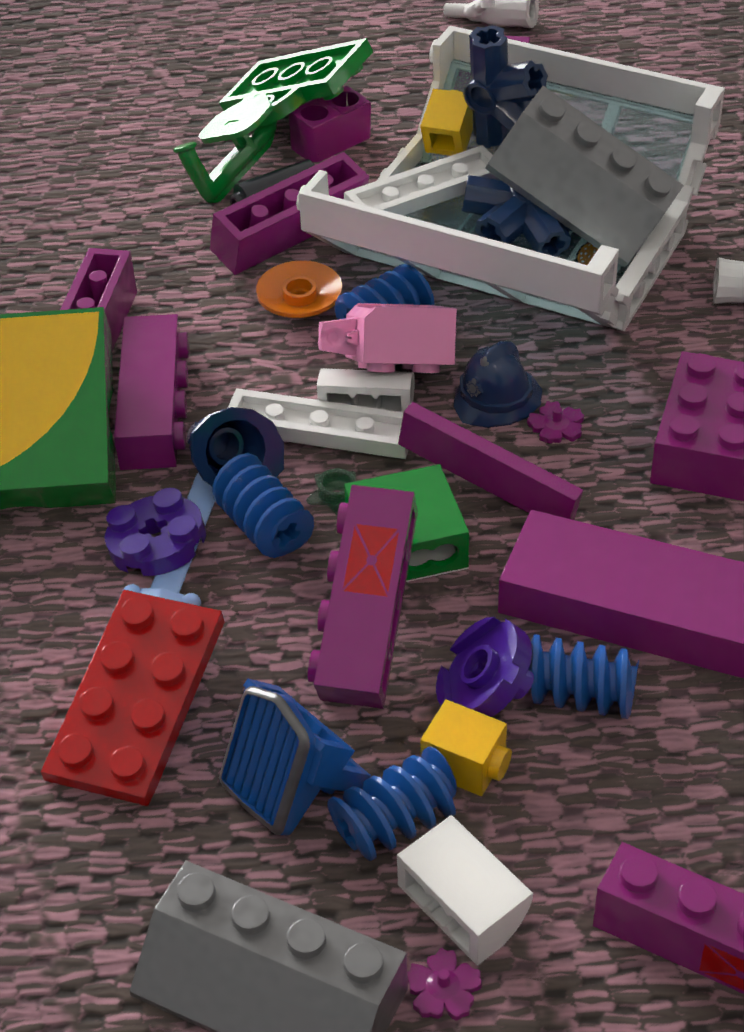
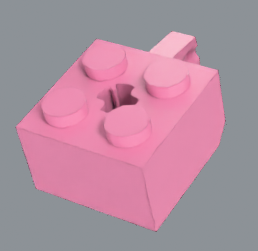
(393, 334)

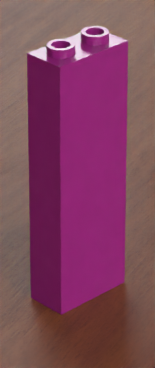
(627, 591)

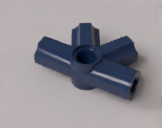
(498, 90)
(510, 214)

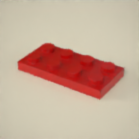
(134, 698)

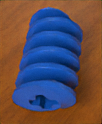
(398, 286)
(262, 506)
(583, 677)
(395, 802)

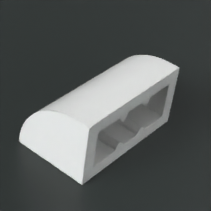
(368, 389)
(463, 889)

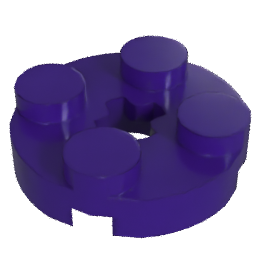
(166, 512)
(488, 667)

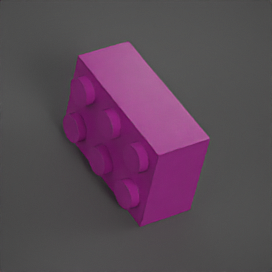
(703, 428)

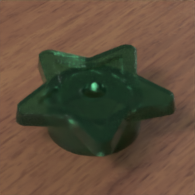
(327, 483)

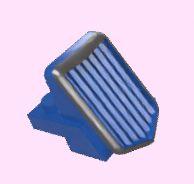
(283, 758)

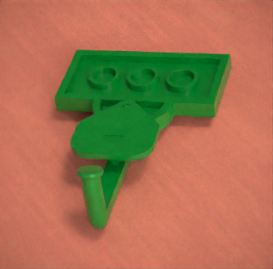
(261, 99)

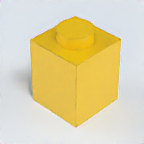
(446, 123)
(470, 744)

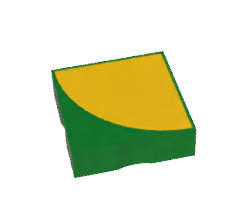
(56, 409)

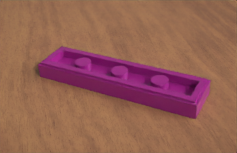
(486, 464)

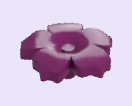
(555, 423)
(443, 986)

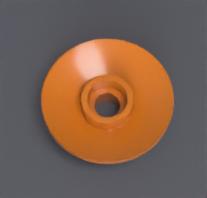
(299, 289)

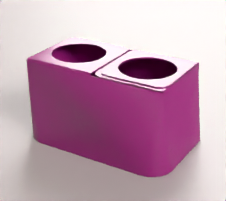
(328, 126)

